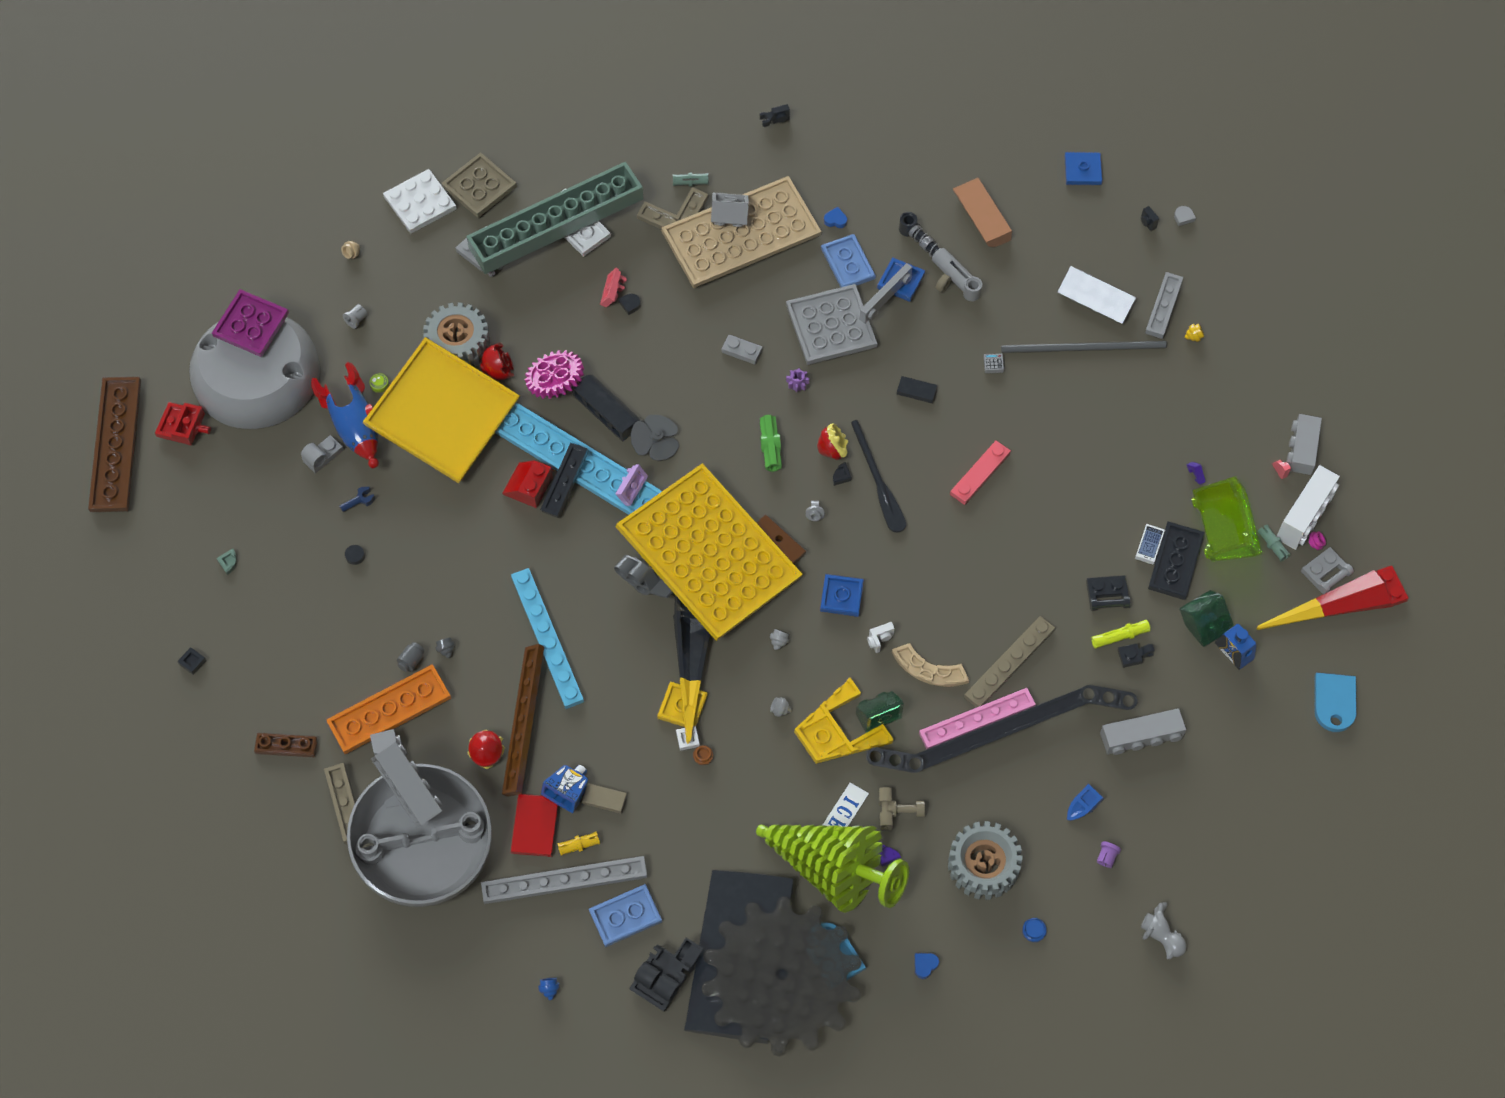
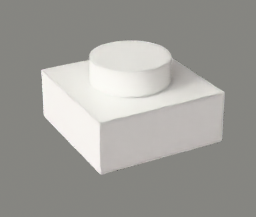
(681, 736)

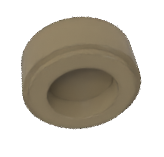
(943, 283)

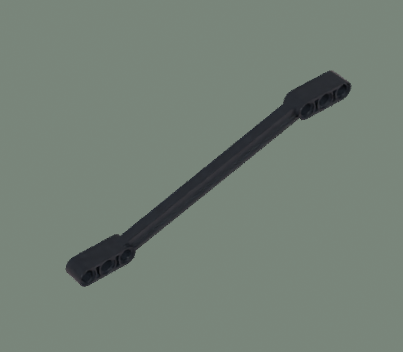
(1003, 728)

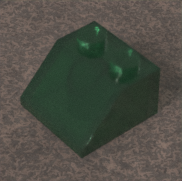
(880, 710)

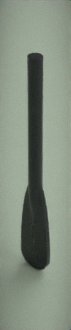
(888, 504)

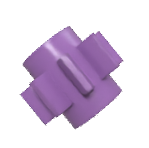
(797, 380)

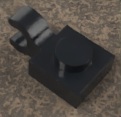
(776, 115)
(1132, 654)

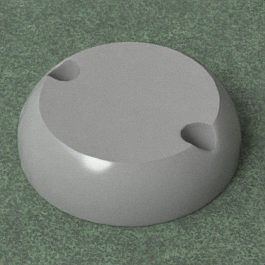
(255, 389)
(422, 862)

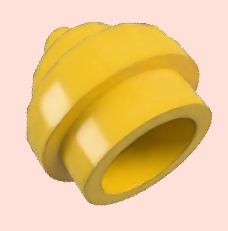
(1194, 333)

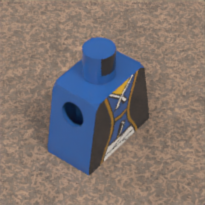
(1237, 646)

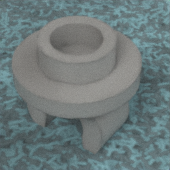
(815, 512)

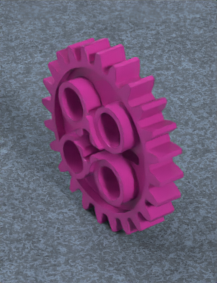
(554, 374)

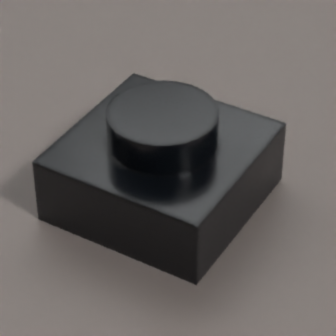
(1149, 218)

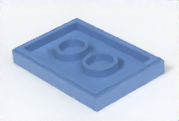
(848, 261)
(625, 915)

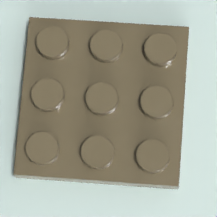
(479, 185)

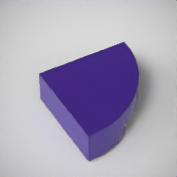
(1197, 471)
(888, 855)

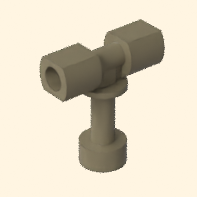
(890, 808)

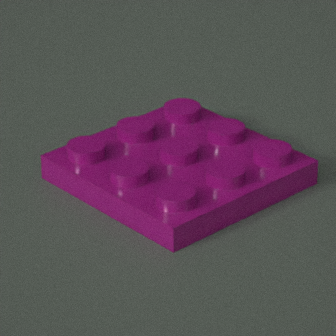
(250, 323)

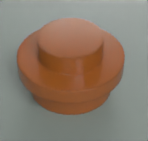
(703, 755)

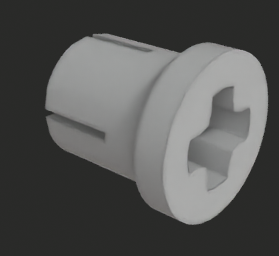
(354, 316)

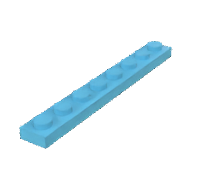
(548, 638)

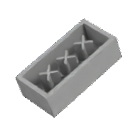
(406, 784)

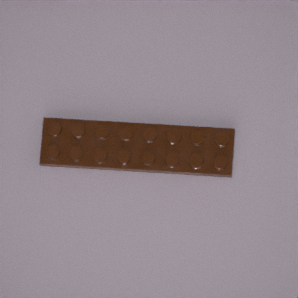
(115, 444)

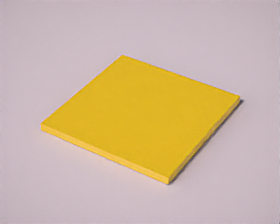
(441, 410)

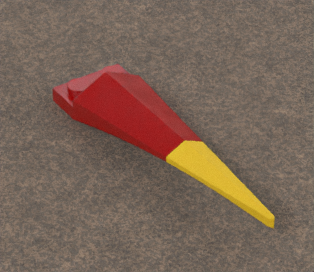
(1369, 592)

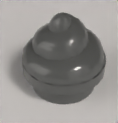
(445, 647)

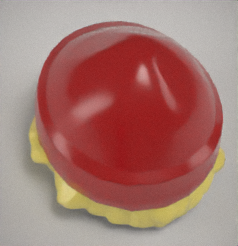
(832, 443)
(486, 748)

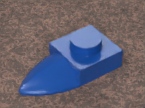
(1084, 802)

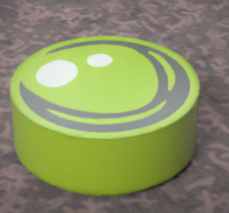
(379, 383)

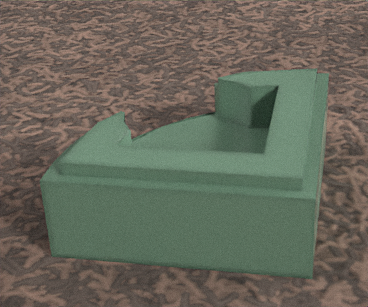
(228, 561)

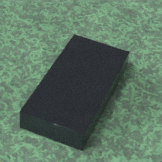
(916, 389)

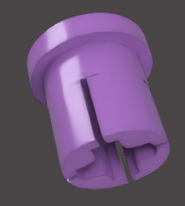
(1108, 854)

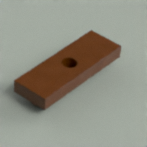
(787, 545)
(297, 745)

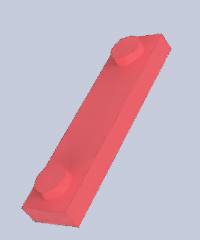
(980, 472)

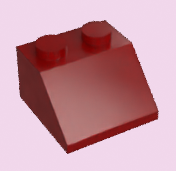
(529, 482)

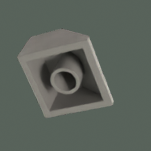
(729, 209)

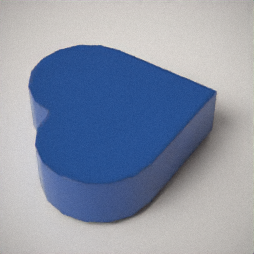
(835, 218)
(925, 964)

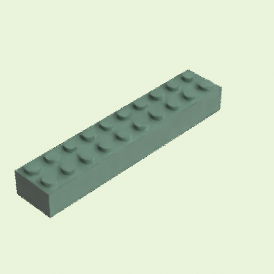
(555, 217)

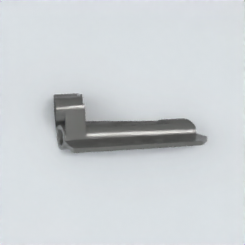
(641, 577)

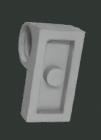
(318, 456)

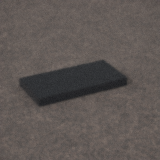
(1176, 560)

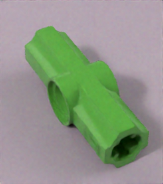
(770, 443)

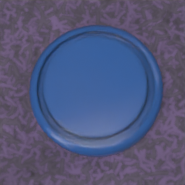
(1034, 930)

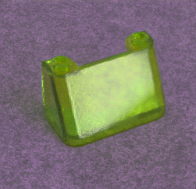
(1227, 520)

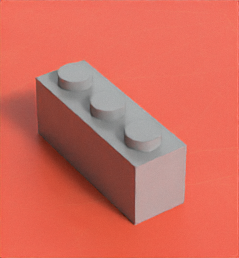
(1304, 444)

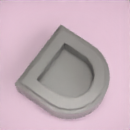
(1184, 215)

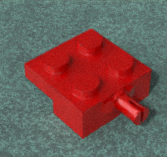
(181, 423)

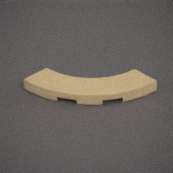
(926, 672)

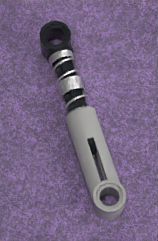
(941, 257)

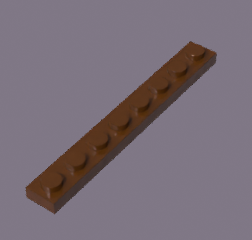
(523, 720)

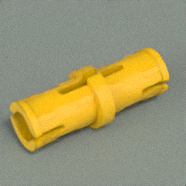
(578, 843)

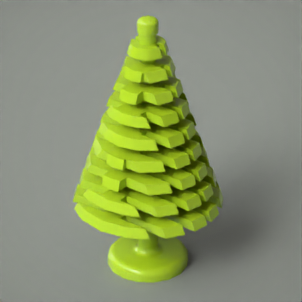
(839, 861)

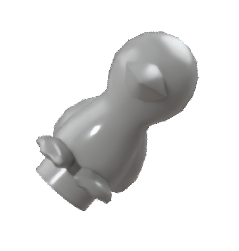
(1158, 929)

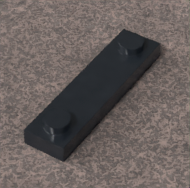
(564, 480)

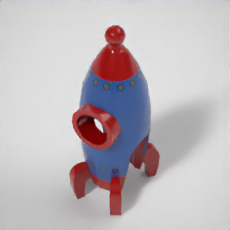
(350, 418)

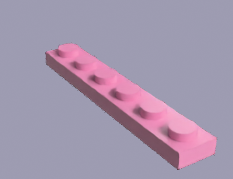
(976, 718)

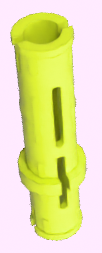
(1116, 635)

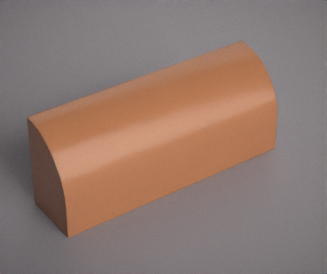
(983, 213)

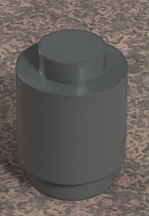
(410, 657)

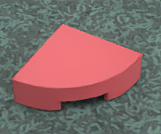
(1282, 468)

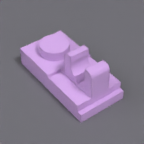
(631, 484)

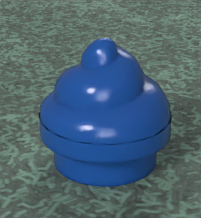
(549, 987)

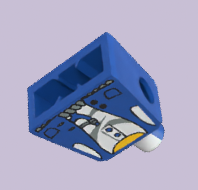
(566, 787)

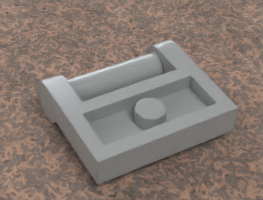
(1322, 566)

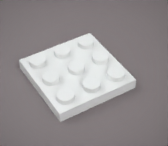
(419, 201)

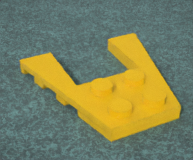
(824, 737)

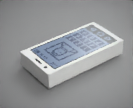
(1149, 544)

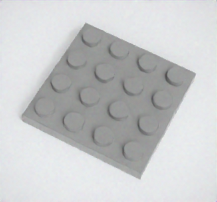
(830, 324)

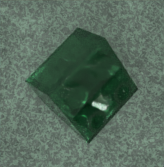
(1207, 617)

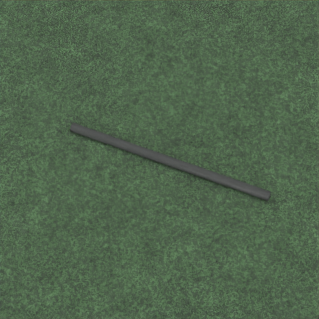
(1083, 346)

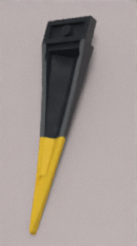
(691, 652)

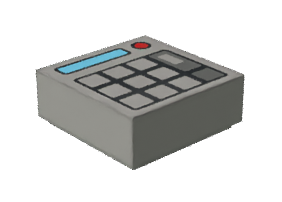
(993, 363)

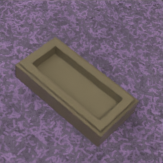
(604, 798)

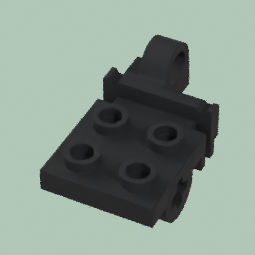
(663, 973)

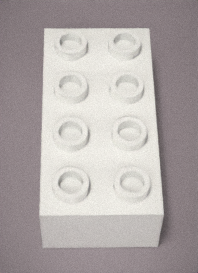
(1308, 507)

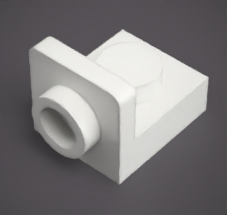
(880, 633)

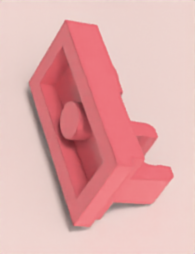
(612, 286)

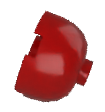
(497, 363)

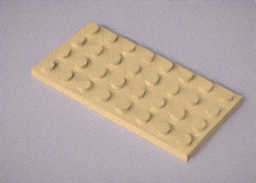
(774, 224)

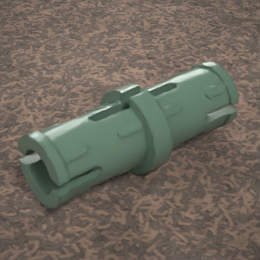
(703, 179)
(1274, 543)

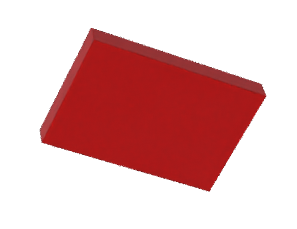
(534, 826)

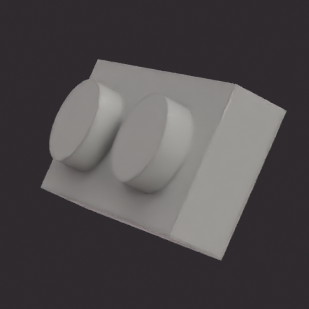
(742, 349)

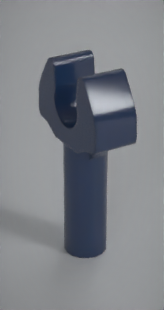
(359, 499)

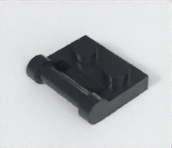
(1107, 587)

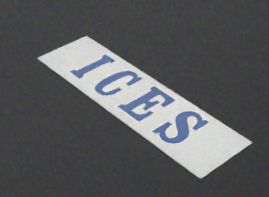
(846, 806)

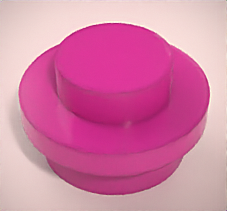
(1317, 540)

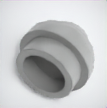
(779, 639)
(780, 707)

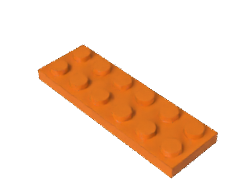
(388, 708)

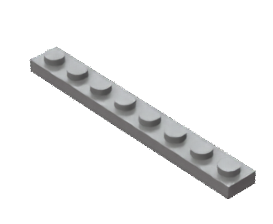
(563, 880)

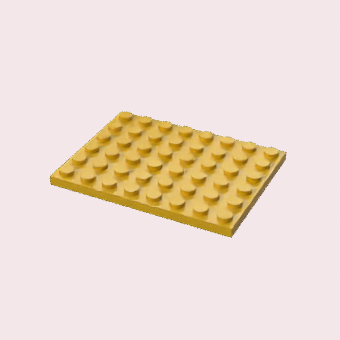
(709, 551)

